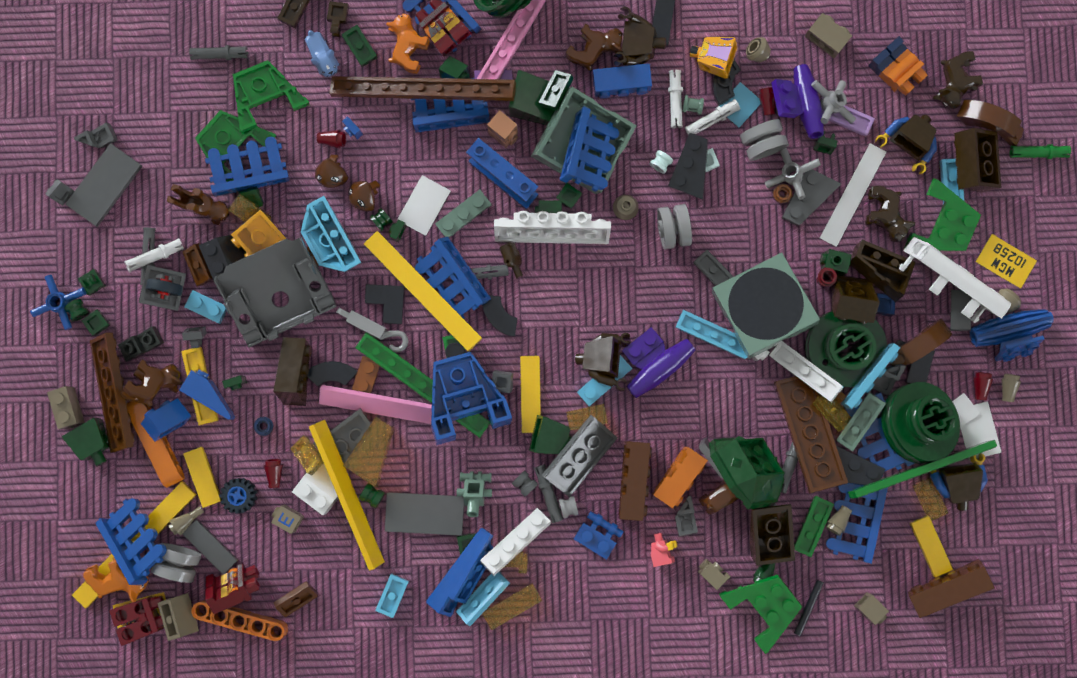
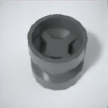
(524, 483)

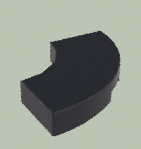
(722, 87)
(499, 317)
(331, 371)

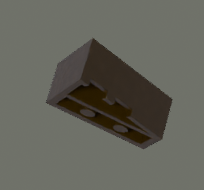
(882, 268)
(292, 371)

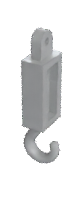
(373, 328)

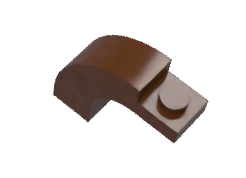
(992, 118)
(923, 343)

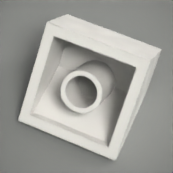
(317, 490)

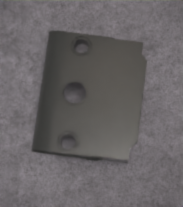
(252, 281)

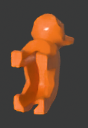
(407, 43)
(112, 581)

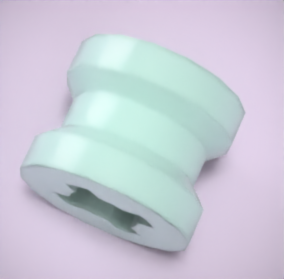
(661, 162)

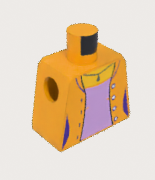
(716, 55)

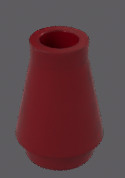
(767, 100)
(332, 138)
(830, 276)
(982, 385)
(273, 472)

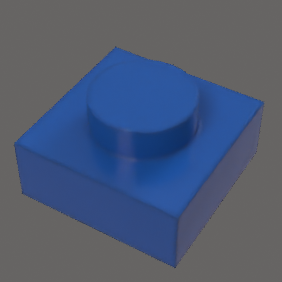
(351, 129)

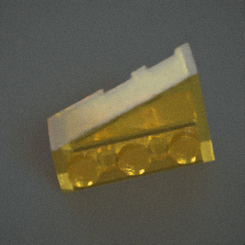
(371, 451)

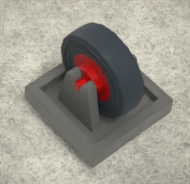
(162, 288)

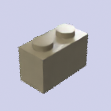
(828, 35)
(65, 407)
(178, 617)

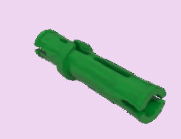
(1040, 151)

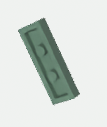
(463, 214)
(861, 421)

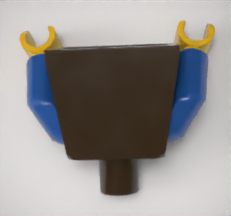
(913, 136)
(961, 482)

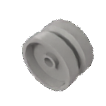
(764, 140)
(674, 226)
(177, 564)

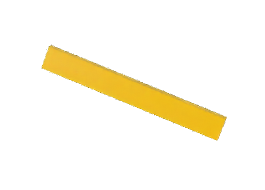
(423, 291)
(346, 494)
(158, 520)

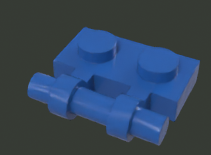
(594, 539)

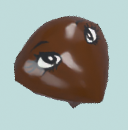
(330, 173)
(363, 194)

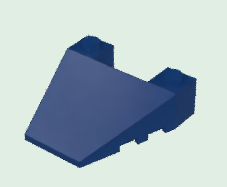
(463, 391)

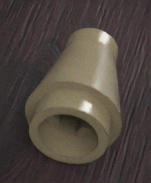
(1010, 386)
(838, 522)

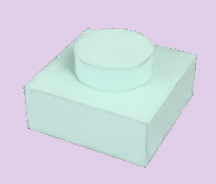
(712, 161)

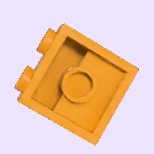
(256, 234)

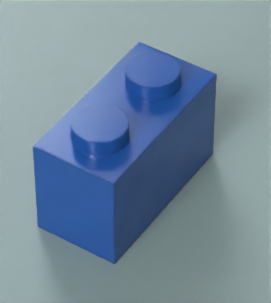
(165, 419)

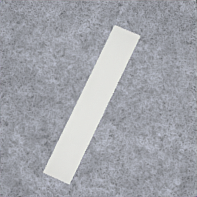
(853, 195)

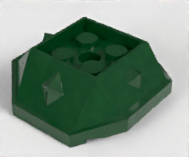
(748, 470)

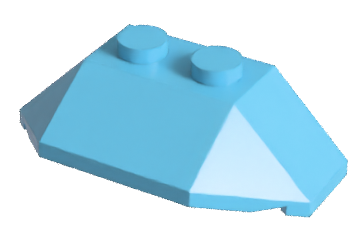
(327, 237)

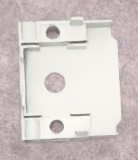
(960, 277)

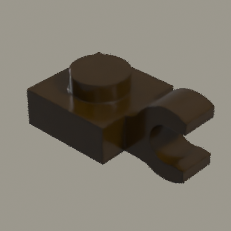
(337, 14)

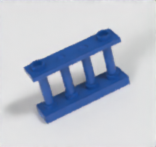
(502, 173)

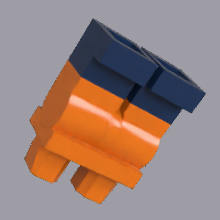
(897, 65)

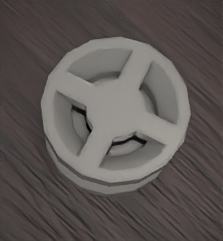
(568, 507)

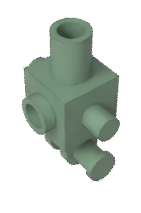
(474, 491)

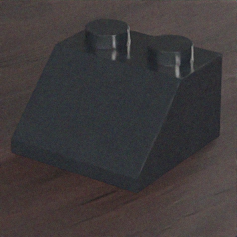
(220, 253)

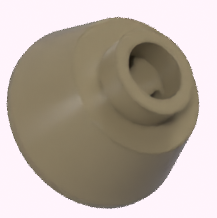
(758, 50)
(629, 211)
(1012, 297)

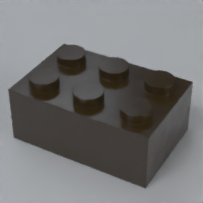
(977, 160)

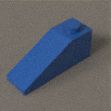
(204, 390)

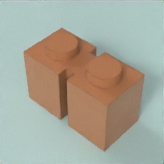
(503, 129)

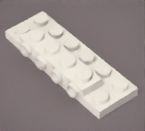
(552, 228)

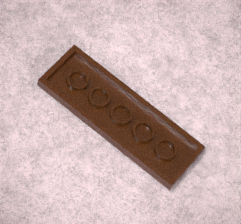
(110, 388)
(810, 435)

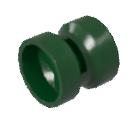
(371, 495)

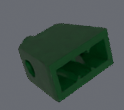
(549, 436)
(89, 441)

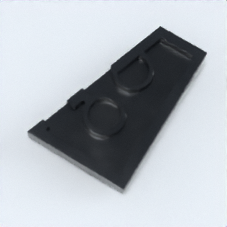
(691, 167)
(859, 470)

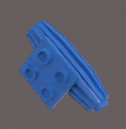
(1013, 333)

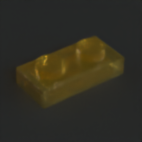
(244, 208)
(832, 412)
(577, 417)
(307, 455)
(930, 499)

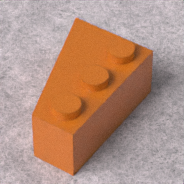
(679, 477)

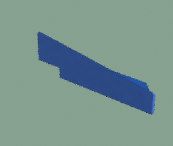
(462, 576)

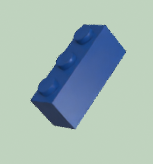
(622, 80)

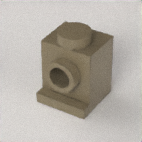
(713, 574)

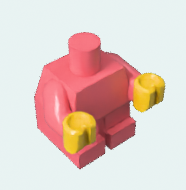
(661, 551)

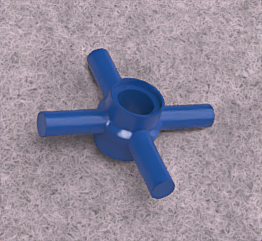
(52, 299)

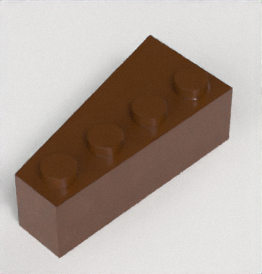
(634, 480)
(951, 588)

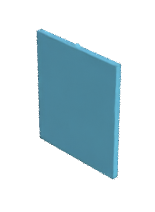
(748, 104)

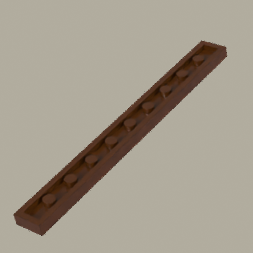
(423, 88)

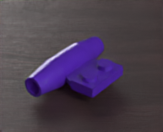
(800, 100)
(654, 361)

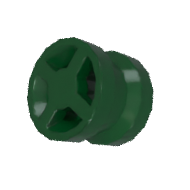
(381, 219)
(76, 310)

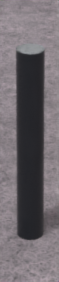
(808, 607)

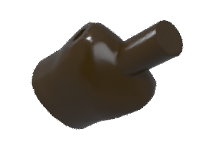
(512, 258)

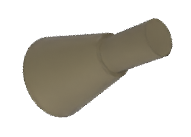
(181, 523)

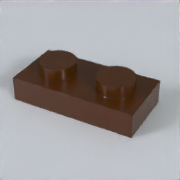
(197, 265)
(295, 599)

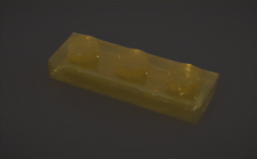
(512, 606)

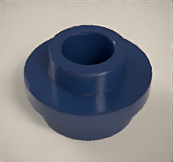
(257, 426)

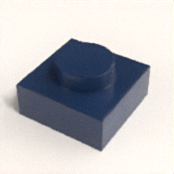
(886, 305)

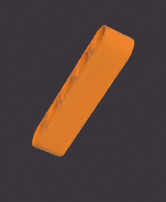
(159, 452)
(249, 621)

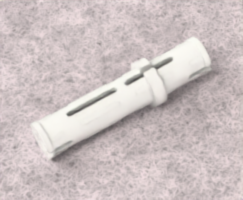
(675, 98)
(719, 114)
(162, 251)

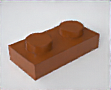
(366, 375)

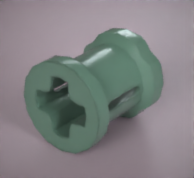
(693, 105)

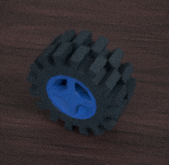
(232, 497)

